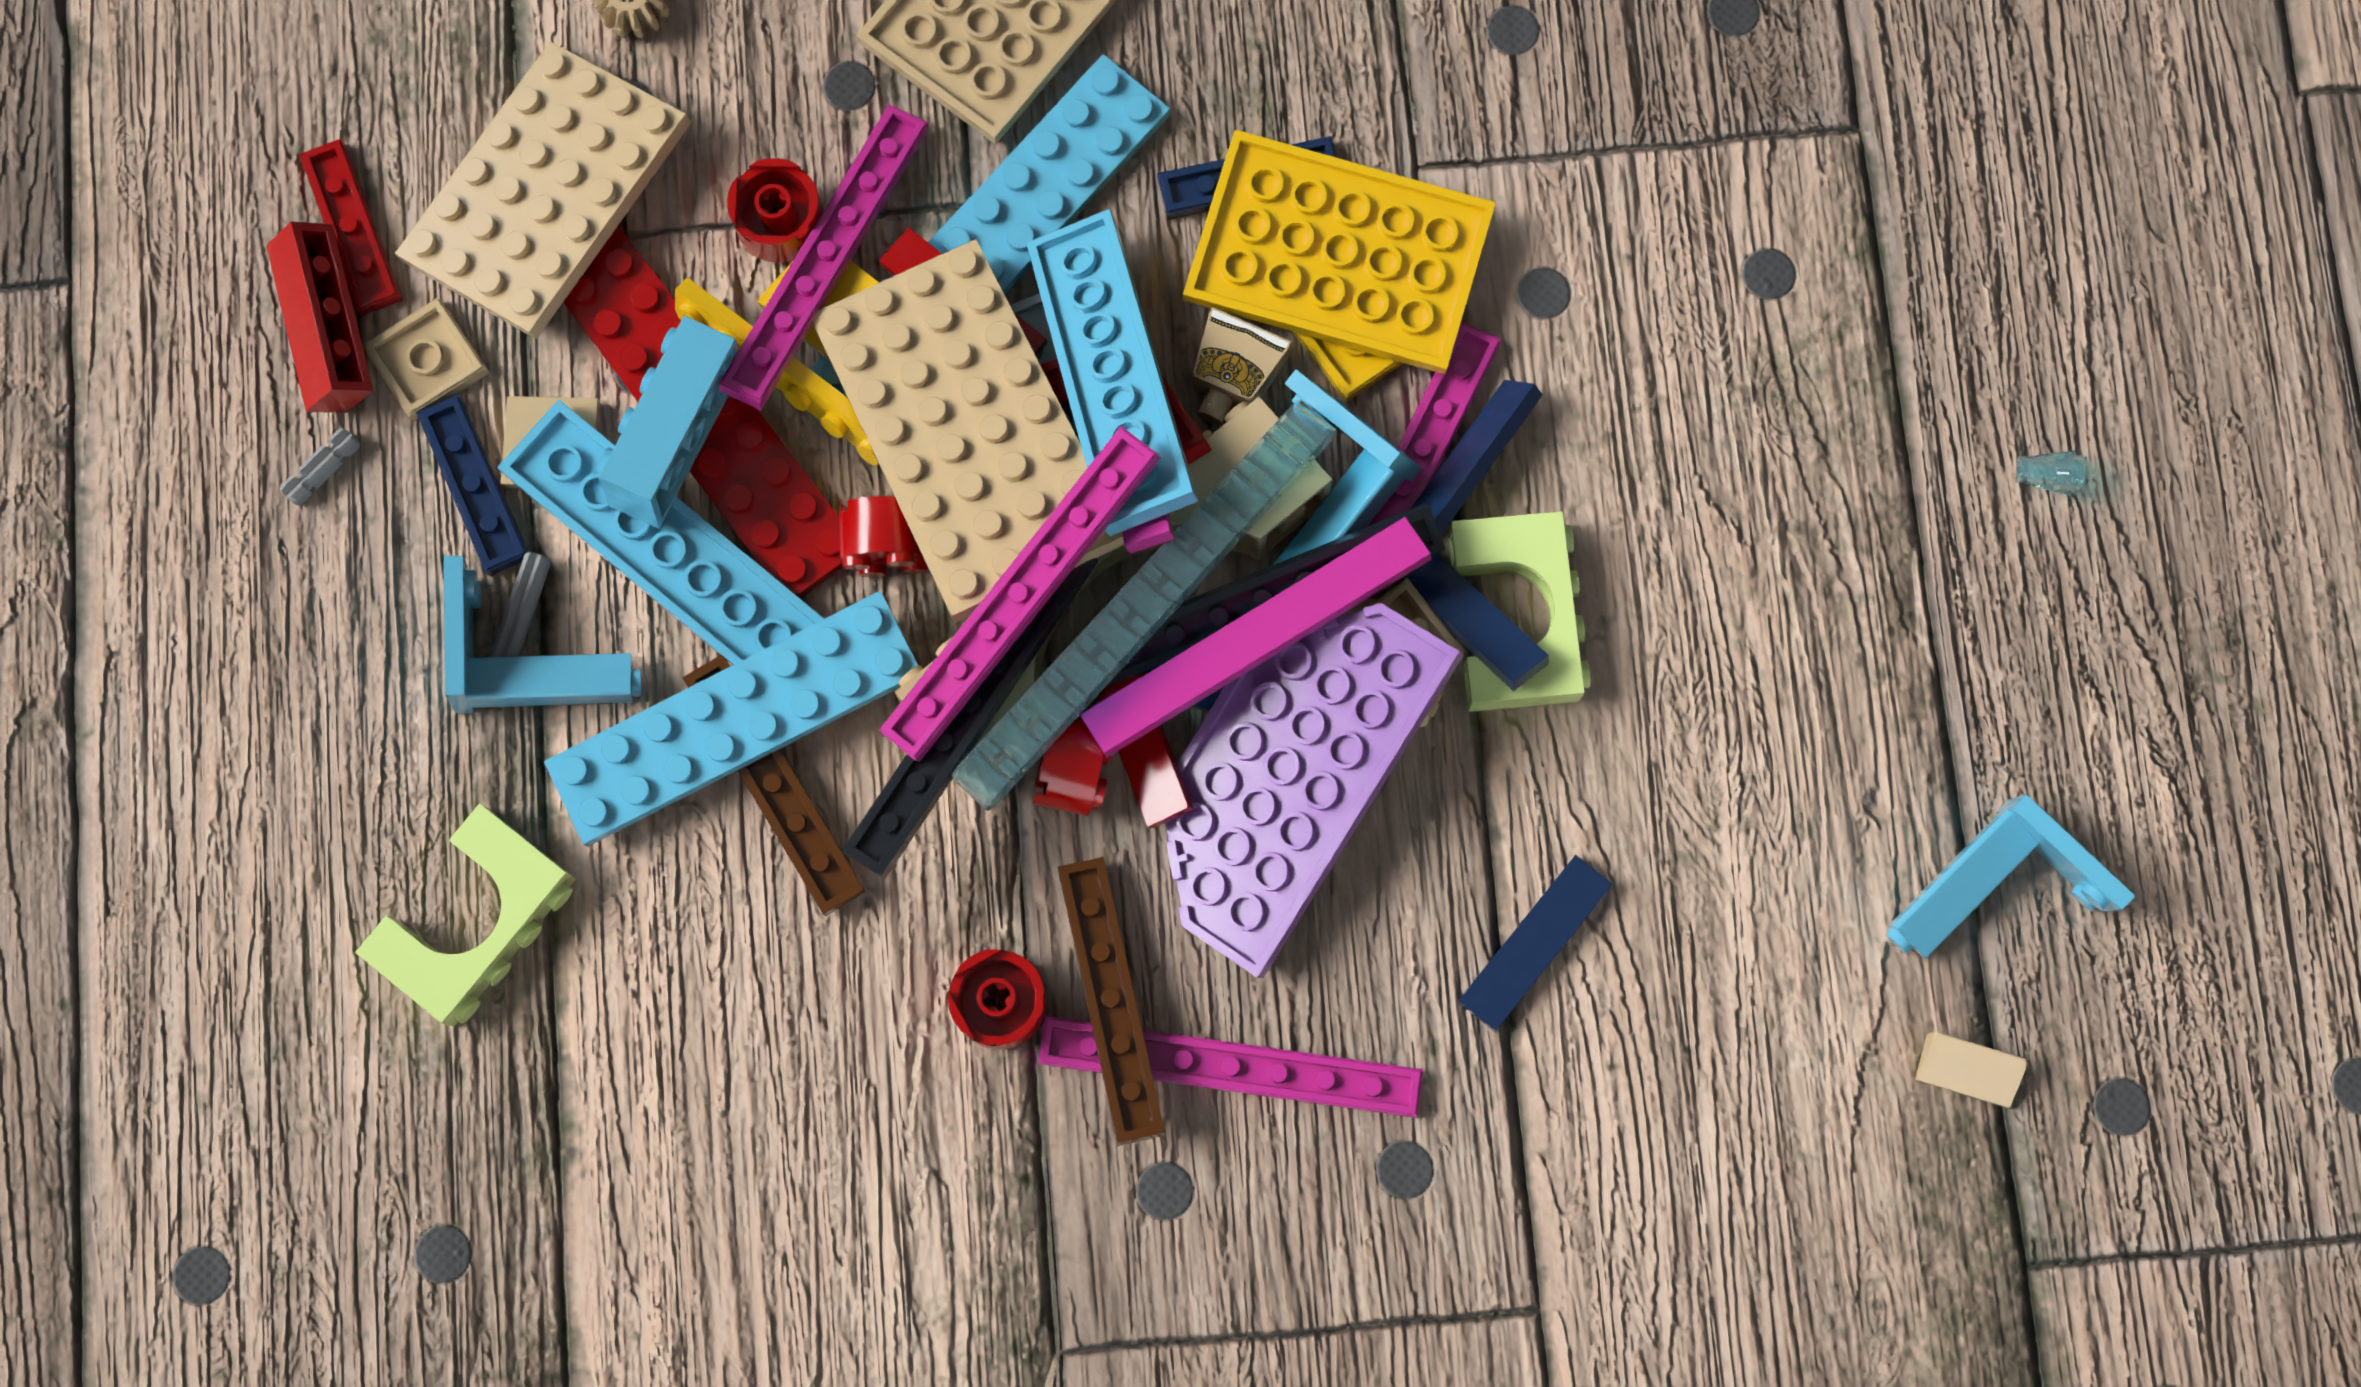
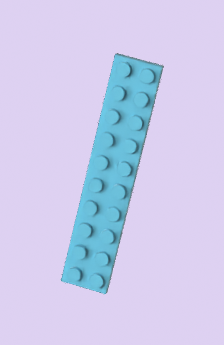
(1050, 174)

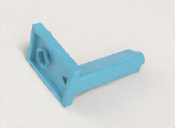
(1363, 486)
(520, 679)
(1988, 861)

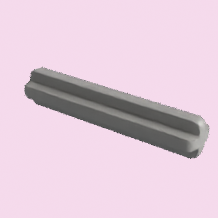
(521, 606)

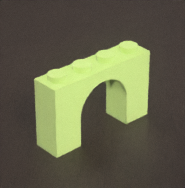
(1537, 551)
(528, 890)

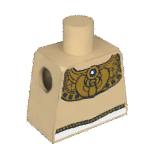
(1235, 364)

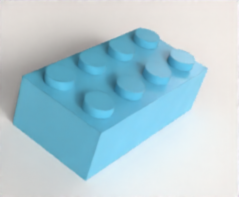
(668, 422)

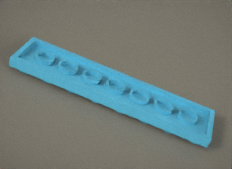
(1109, 359)
(680, 566)
(731, 719)

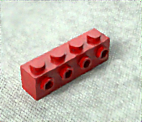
(319, 317)

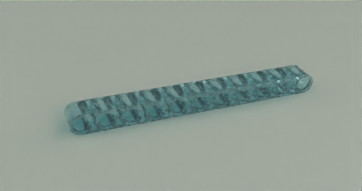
(1143, 605)

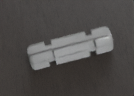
(320, 466)

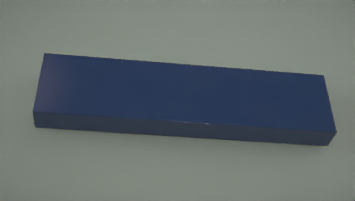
(1193, 187)
(1478, 450)
(473, 485)
(1478, 623)
(1534, 943)

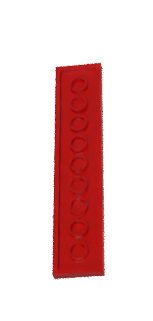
(742, 460)

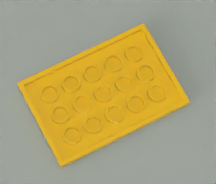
(1339, 251)

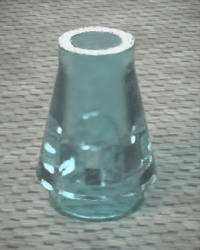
(2055, 472)

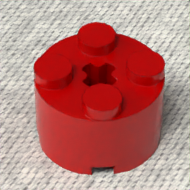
(754, 206)
(877, 538)
(1071, 772)
(971, 993)

